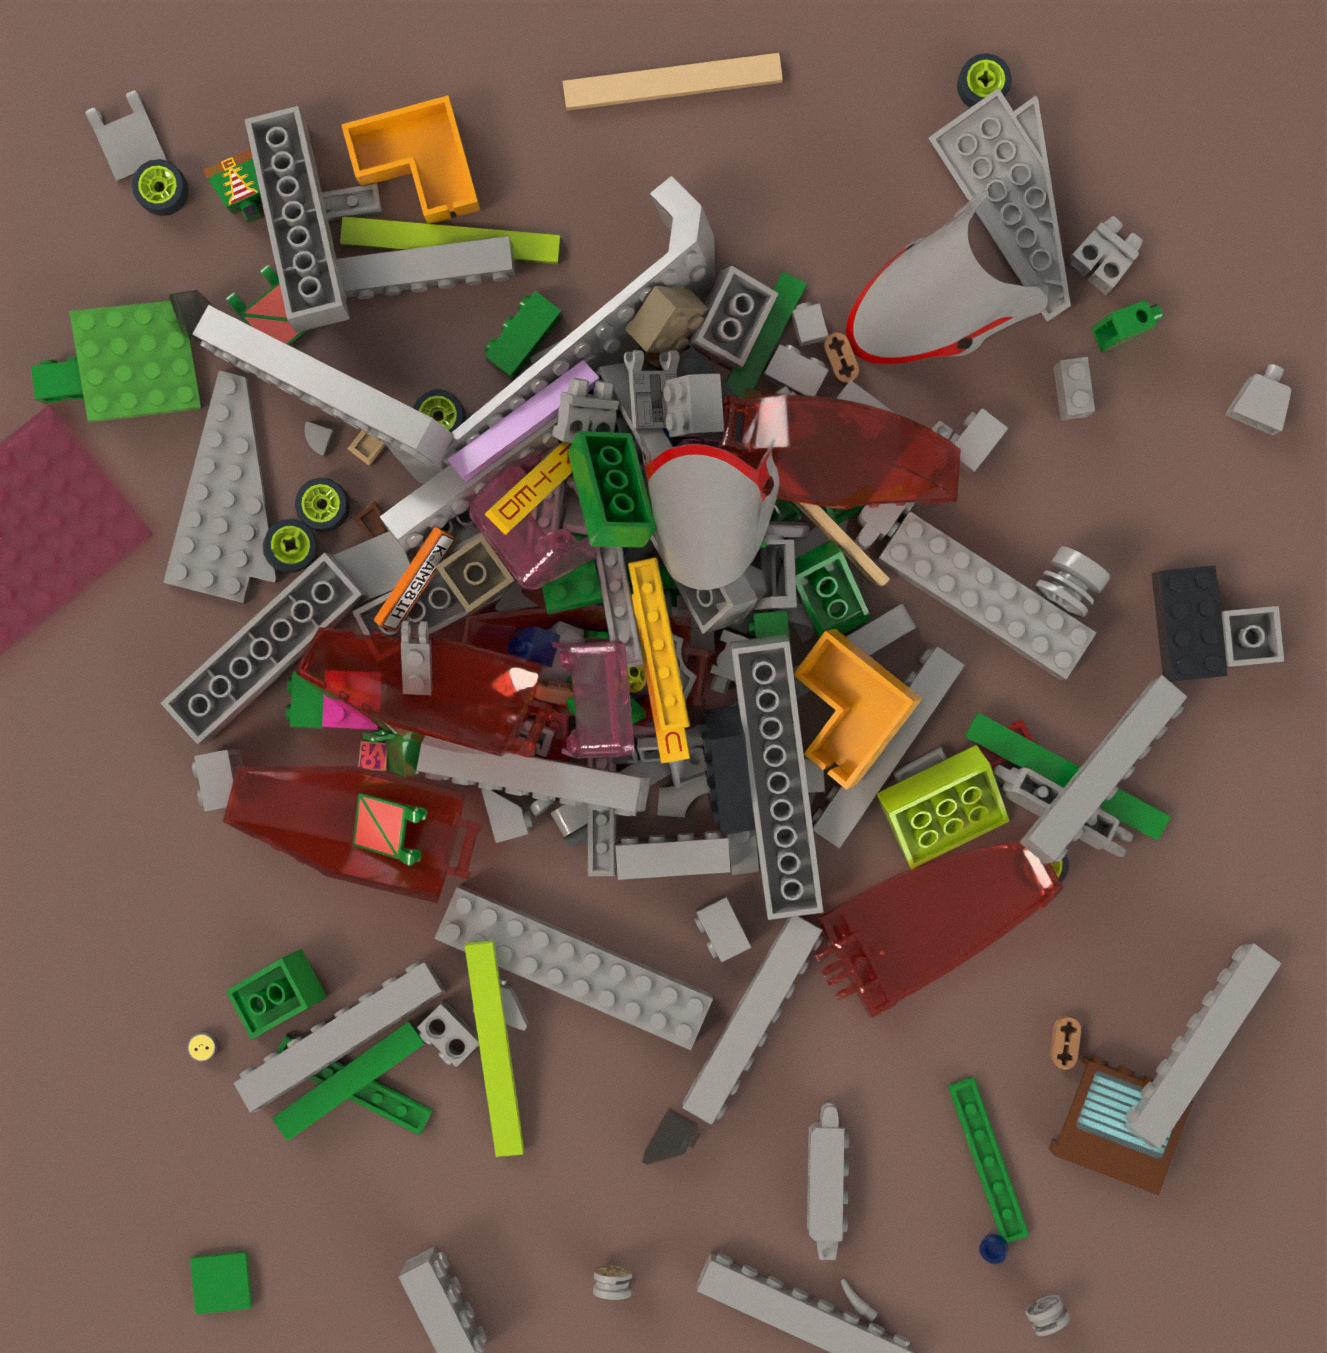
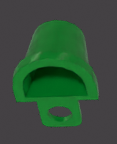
(401, 751)

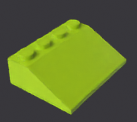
(944, 806)

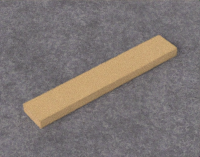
(844, 542)

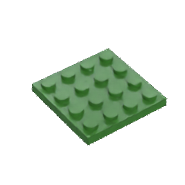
(133, 361)

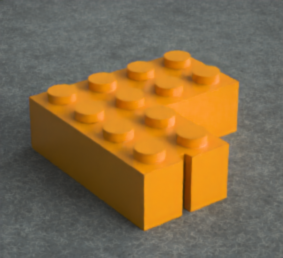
(420, 142)
(867, 705)

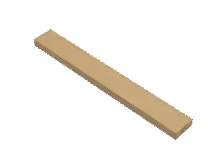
(672, 81)

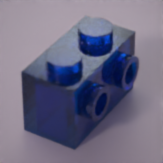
(534, 645)

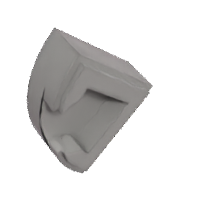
(318, 437)

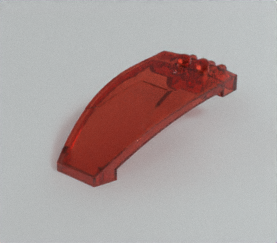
(931, 920)

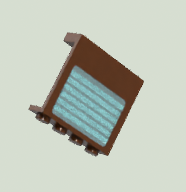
(1095, 1129)

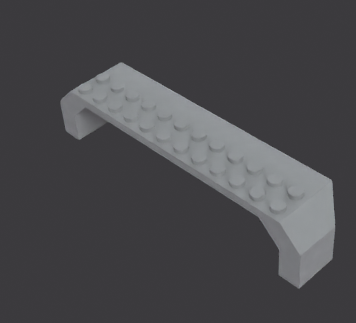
(603, 336)

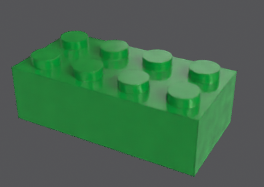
(611, 489)

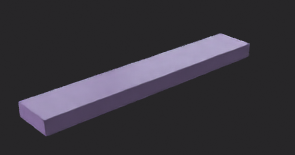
(517, 425)

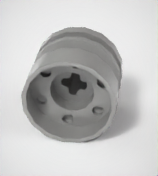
(1074, 578)

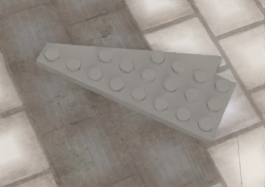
(1007, 156)
(225, 503)

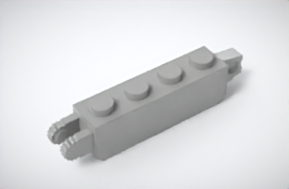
(882, 519)
(1038, 792)
(825, 1182)

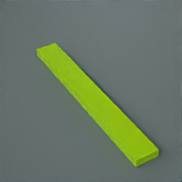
(409, 235)
(494, 1048)

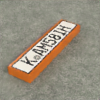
(415, 579)

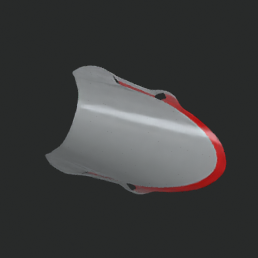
(935, 298)
(708, 511)

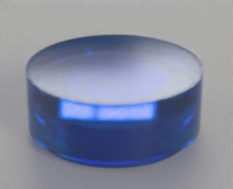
(994, 1248)

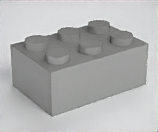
(734, 318)

